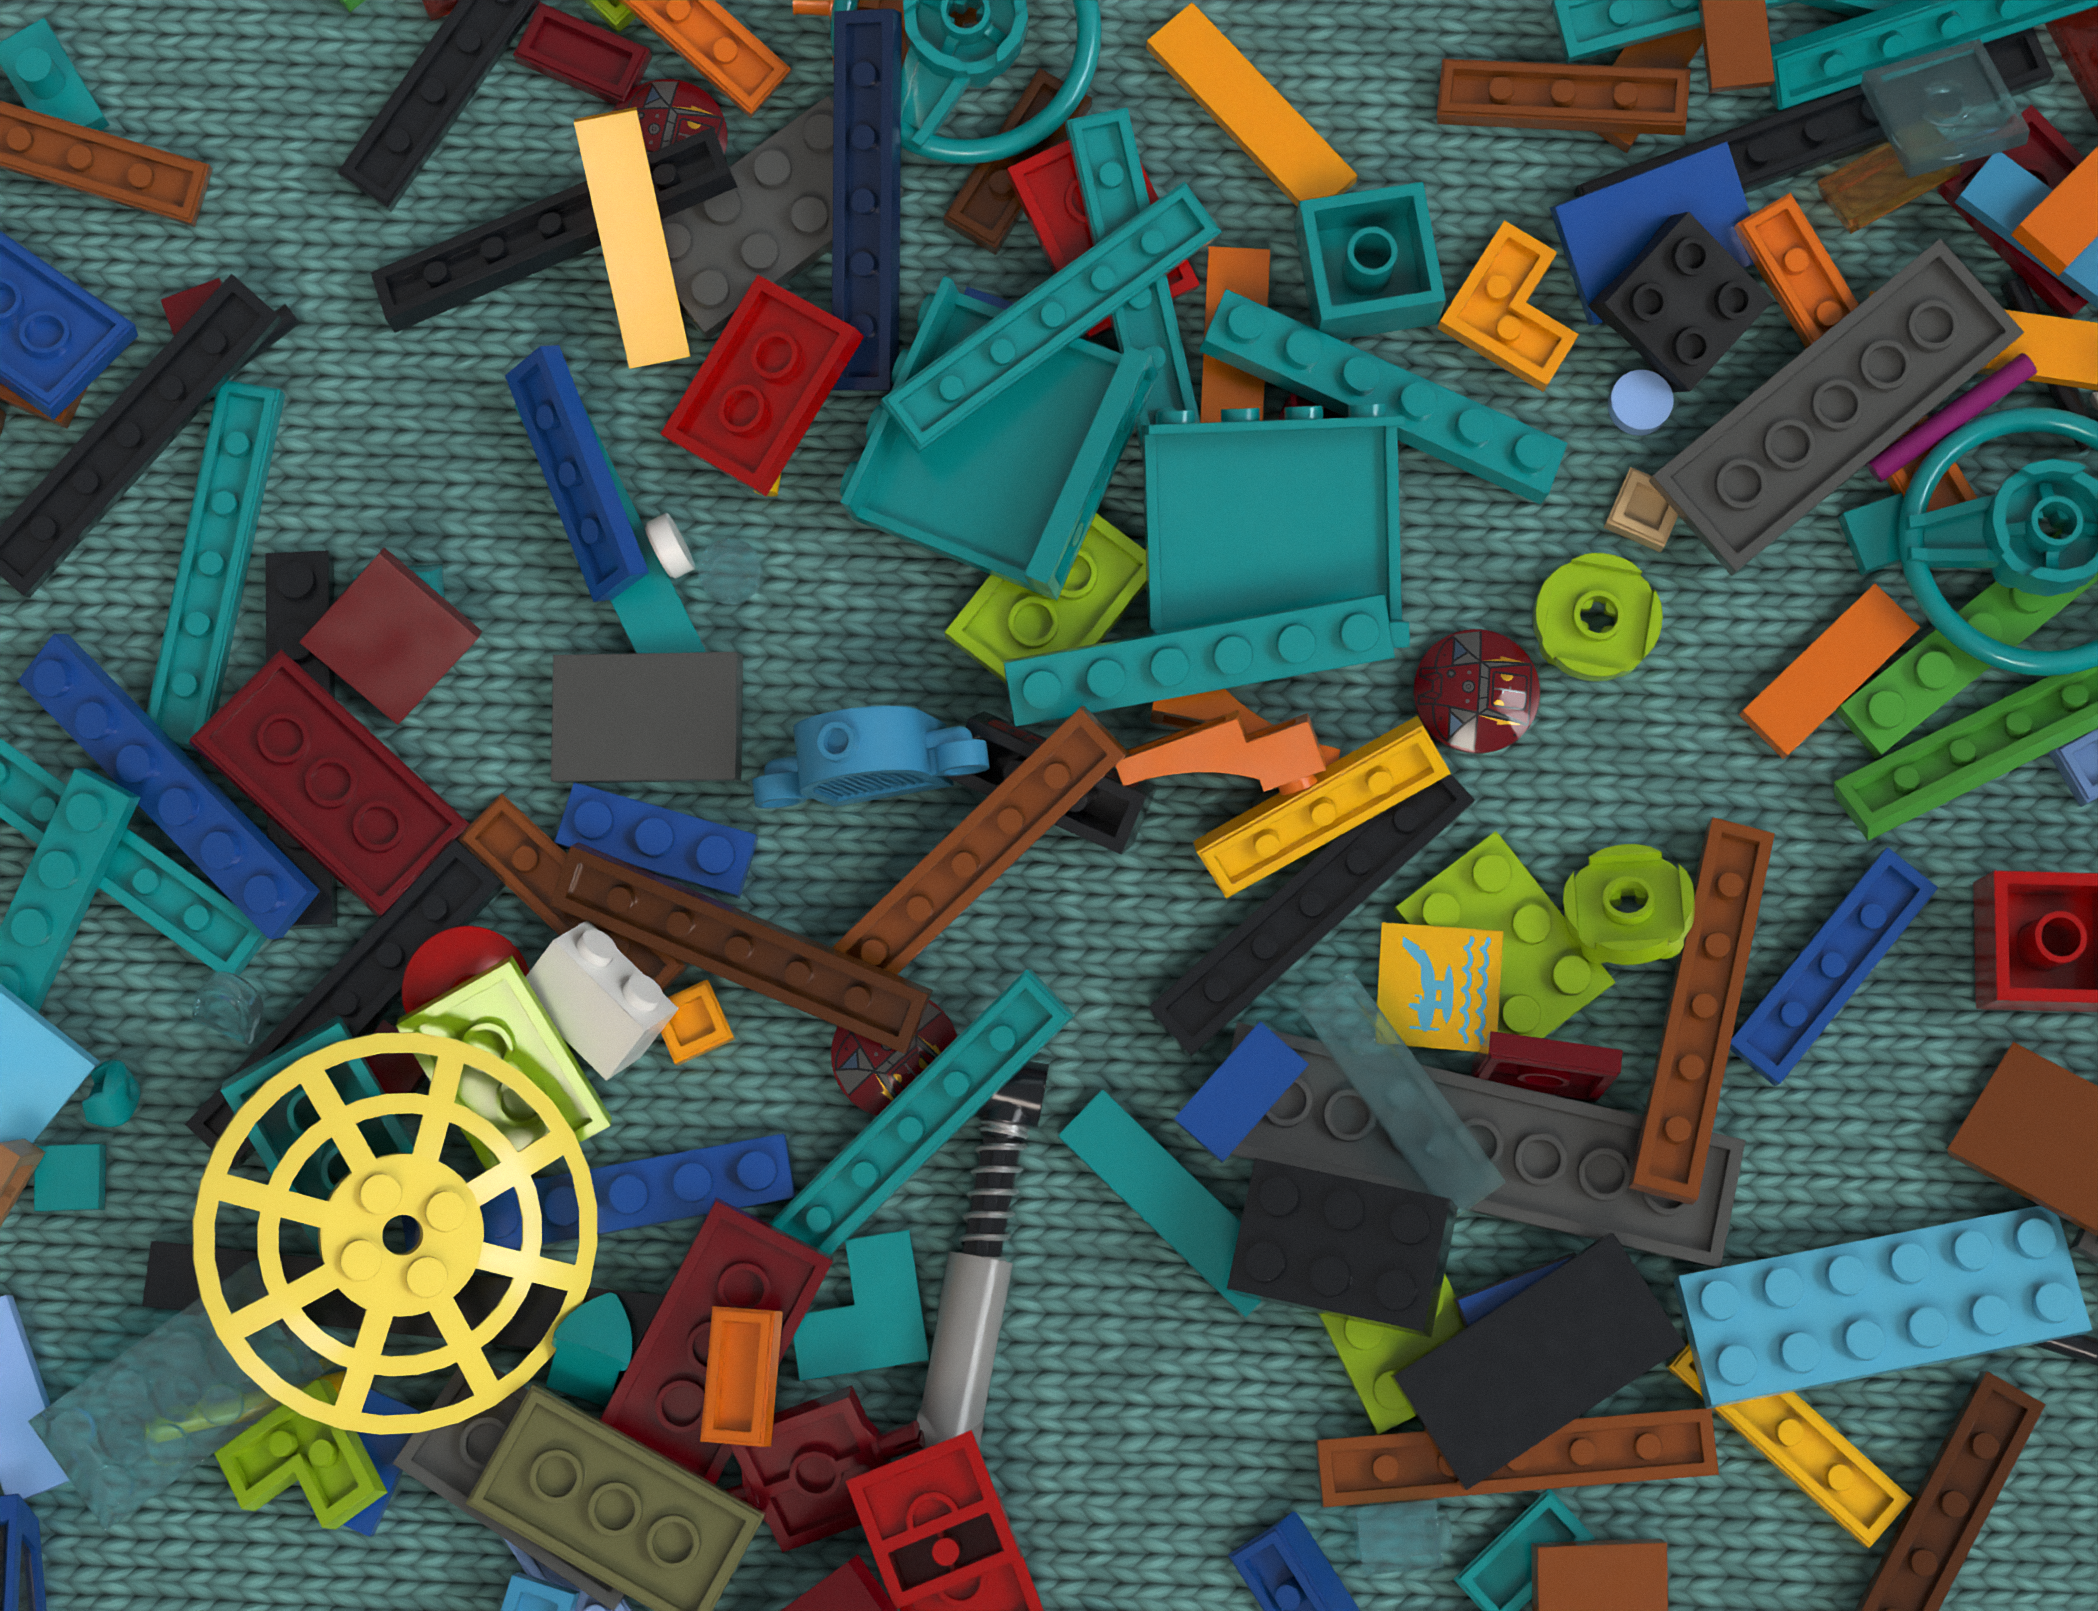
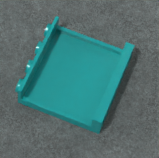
(1017, 476)
(1270, 514)

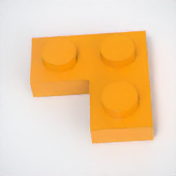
(1494, 314)

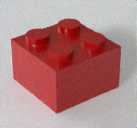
(2036, 941)

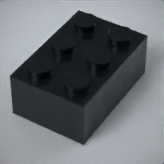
(1343, 1247)

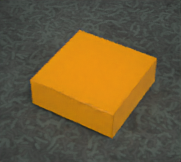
(697, 1024)

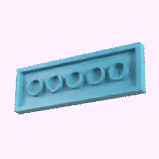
(1881, 1305)

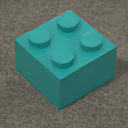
(1370, 261)

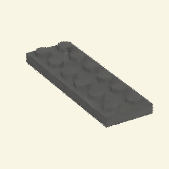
(1835, 406)

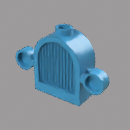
(868, 757)

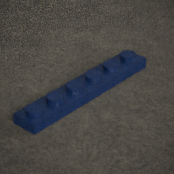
(867, 191)

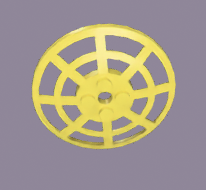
(354, 1223)

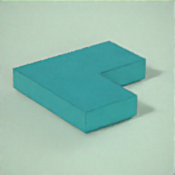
(883, 1324)

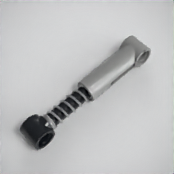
(980, 1277)

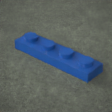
(576, 473)
(1831, 966)

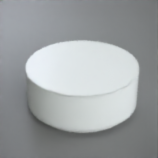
(669, 546)

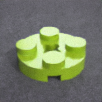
(1626, 597)
(1636, 936)

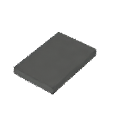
(647, 717)

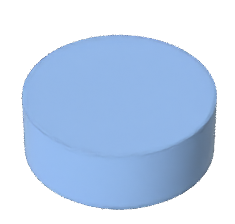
(1640, 402)

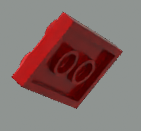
(1056, 213)
(762, 385)

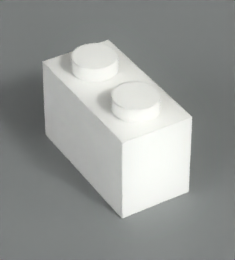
(599, 999)

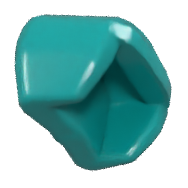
(112, 1095)

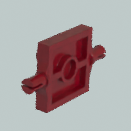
(809, 1461)

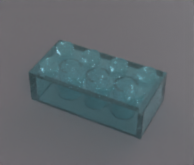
(168, 1404)

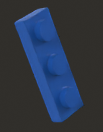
(658, 839)

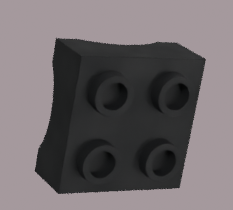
(1682, 302)

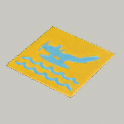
(1440, 984)

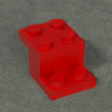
(943, 1532)

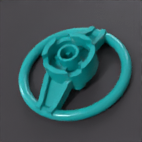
(950, 58)
(2006, 534)

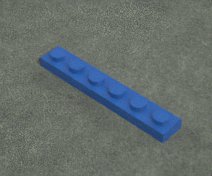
(170, 786)
(645, 1192)

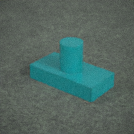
(47, 77)

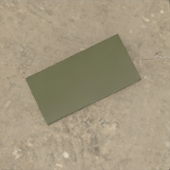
(614, 1506)

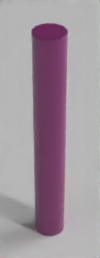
(1951, 417)

